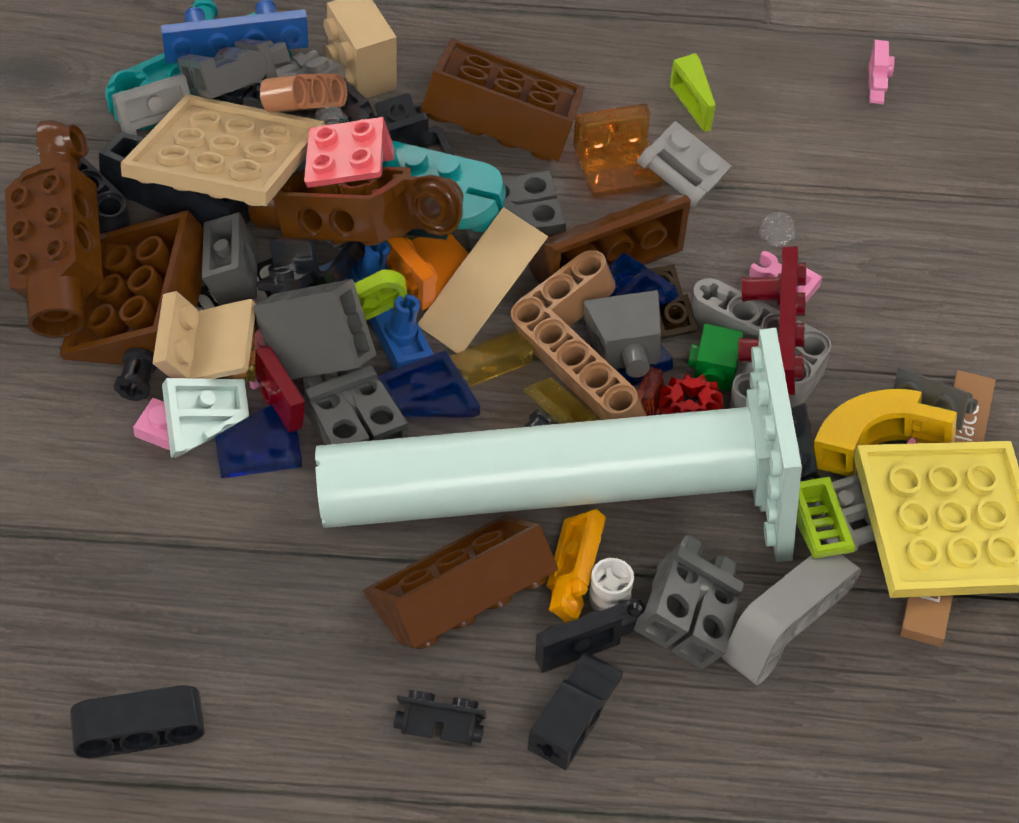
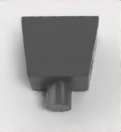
(625, 330)

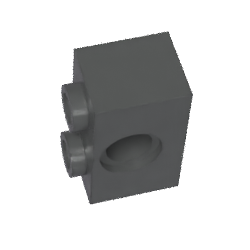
(229, 259)

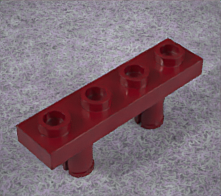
(792, 304)

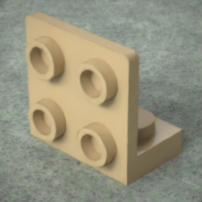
(204, 341)

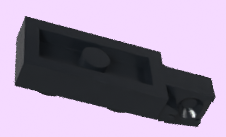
(589, 634)

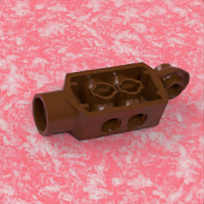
(363, 209)
(54, 233)

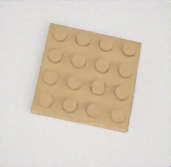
(221, 150)

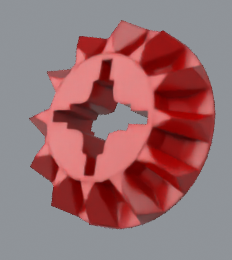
(672, 395)

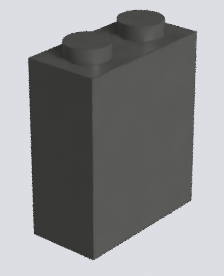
(316, 329)

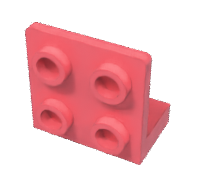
(347, 152)

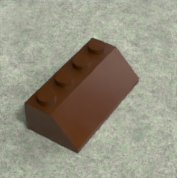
(642, 231)
(462, 580)

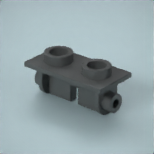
(937, 394)

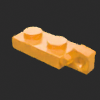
(575, 562)

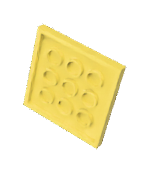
(943, 516)

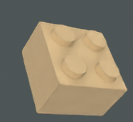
(363, 45)

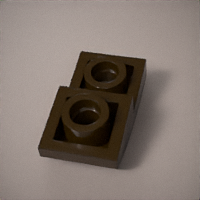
(677, 315)

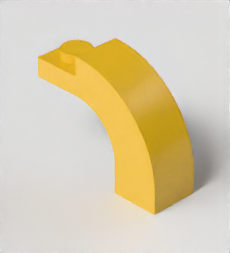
(878, 419)

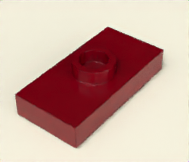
(279, 389)

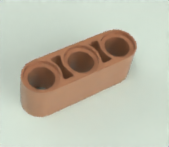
(303, 92)

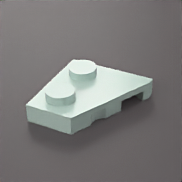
(201, 410)

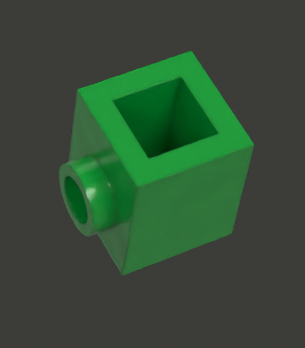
(716, 355)

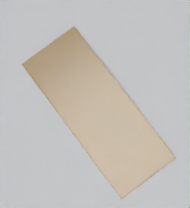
(482, 281)

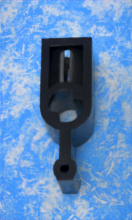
(573, 711)

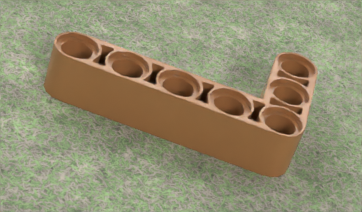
(546, 320)

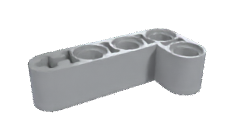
(723, 307)
(785, 612)

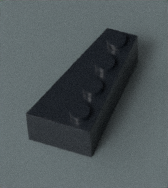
(162, 197)

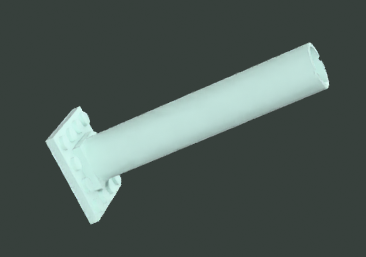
(580, 463)

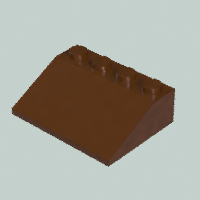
(502, 100)
(137, 270)

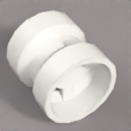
(610, 583)

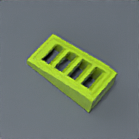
(693, 90)
(822, 491)

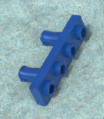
(208, 37)
(397, 327)

